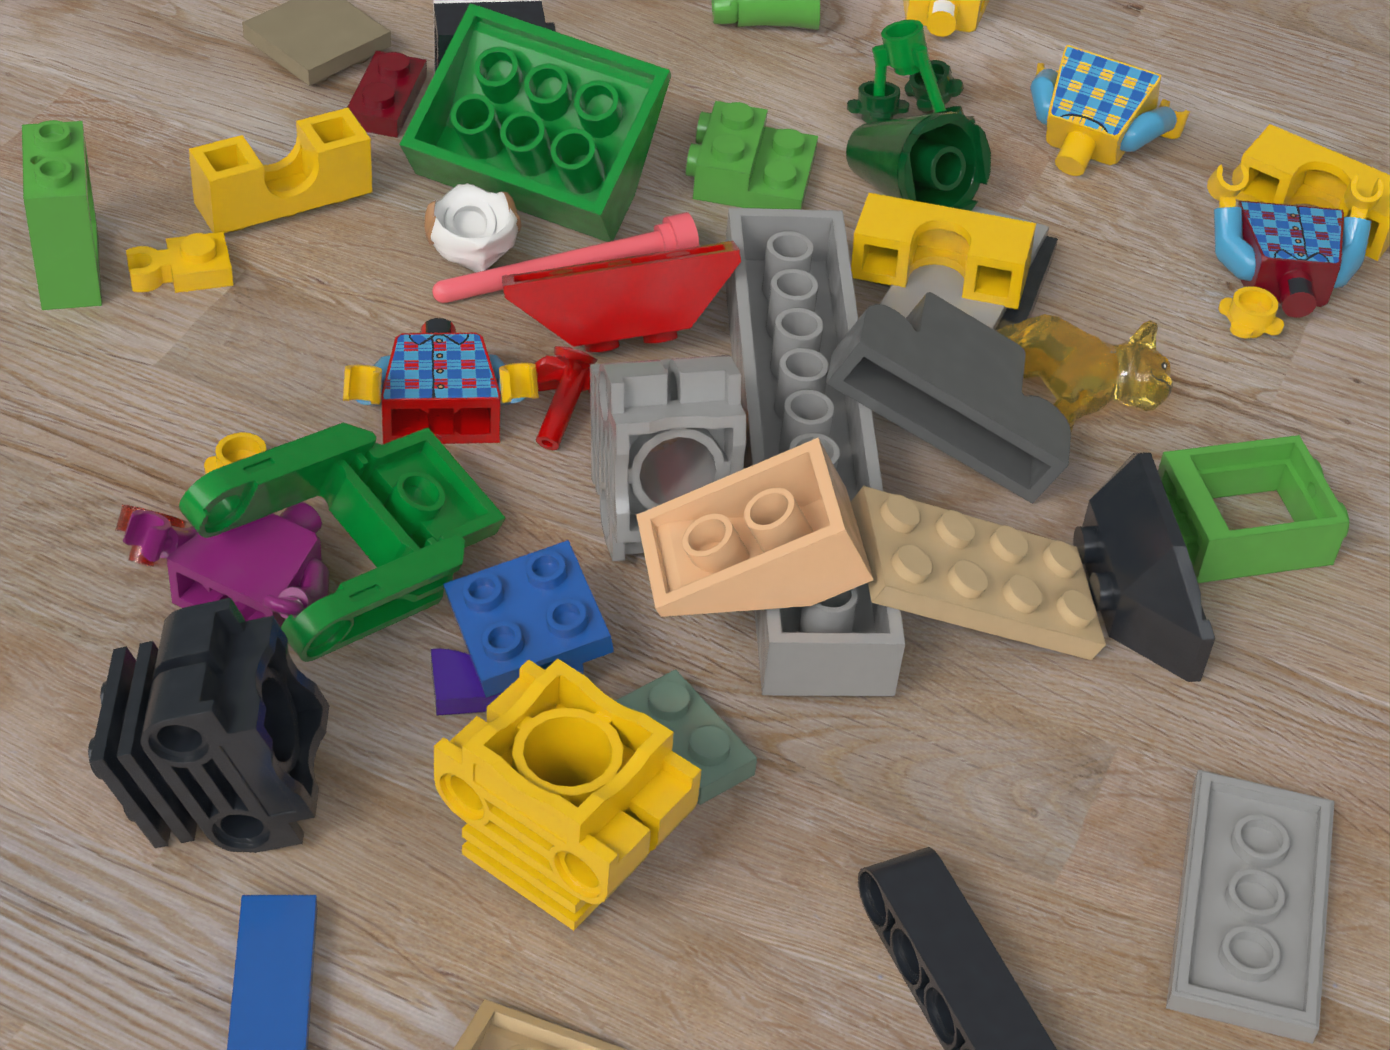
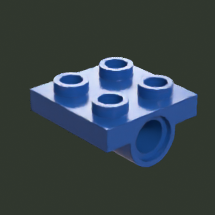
(526, 612)

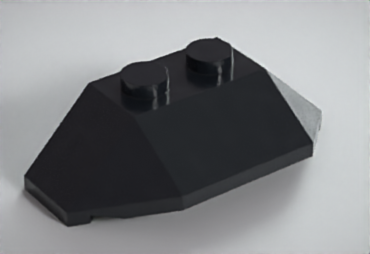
(1144, 571)

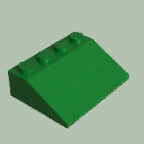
(538, 120)

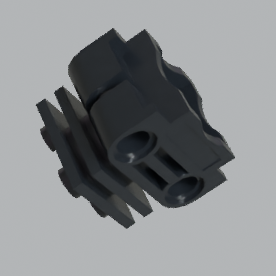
(212, 732)

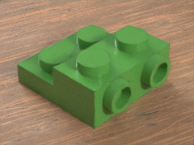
(747, 162)

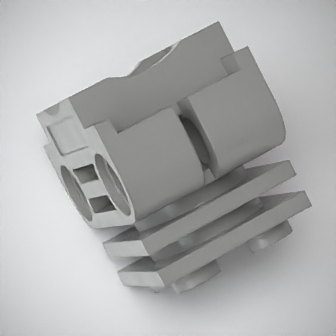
(651, 402)

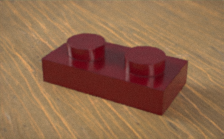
(388, 92)

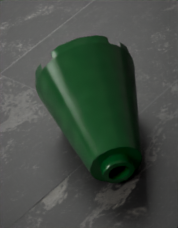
(923, 158)

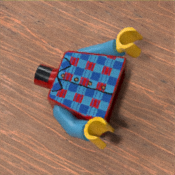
(441, 384)

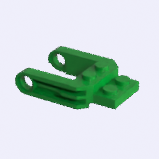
(397, 501)

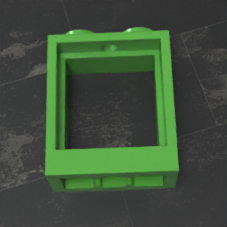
(61, 214)
(1249, 467)

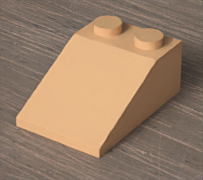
(756, 539)

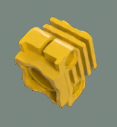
(563, 789)

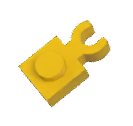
(189, 262)

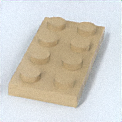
(976, 574)

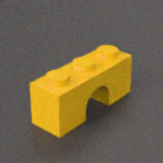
(323, 168)
(1298, 171)
(905, 234)

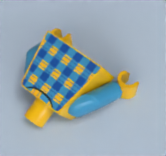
(1100, 109)

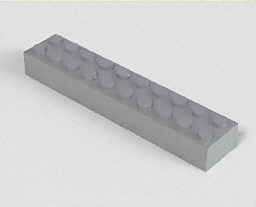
(785, 317)

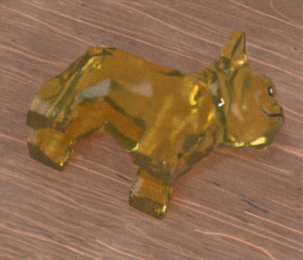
(1089, 372)

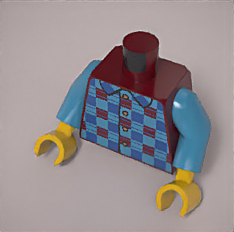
(1290, 248)

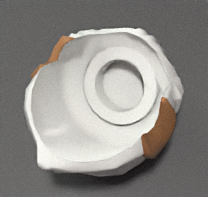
(472, 226)

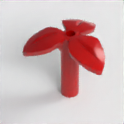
(569, 376)

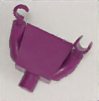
(262, 565)

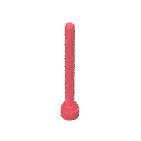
(673, 234)

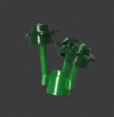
(929, 80)

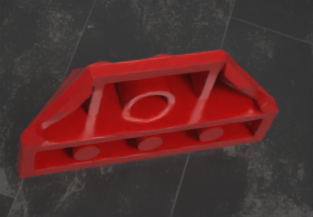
(625, 296)

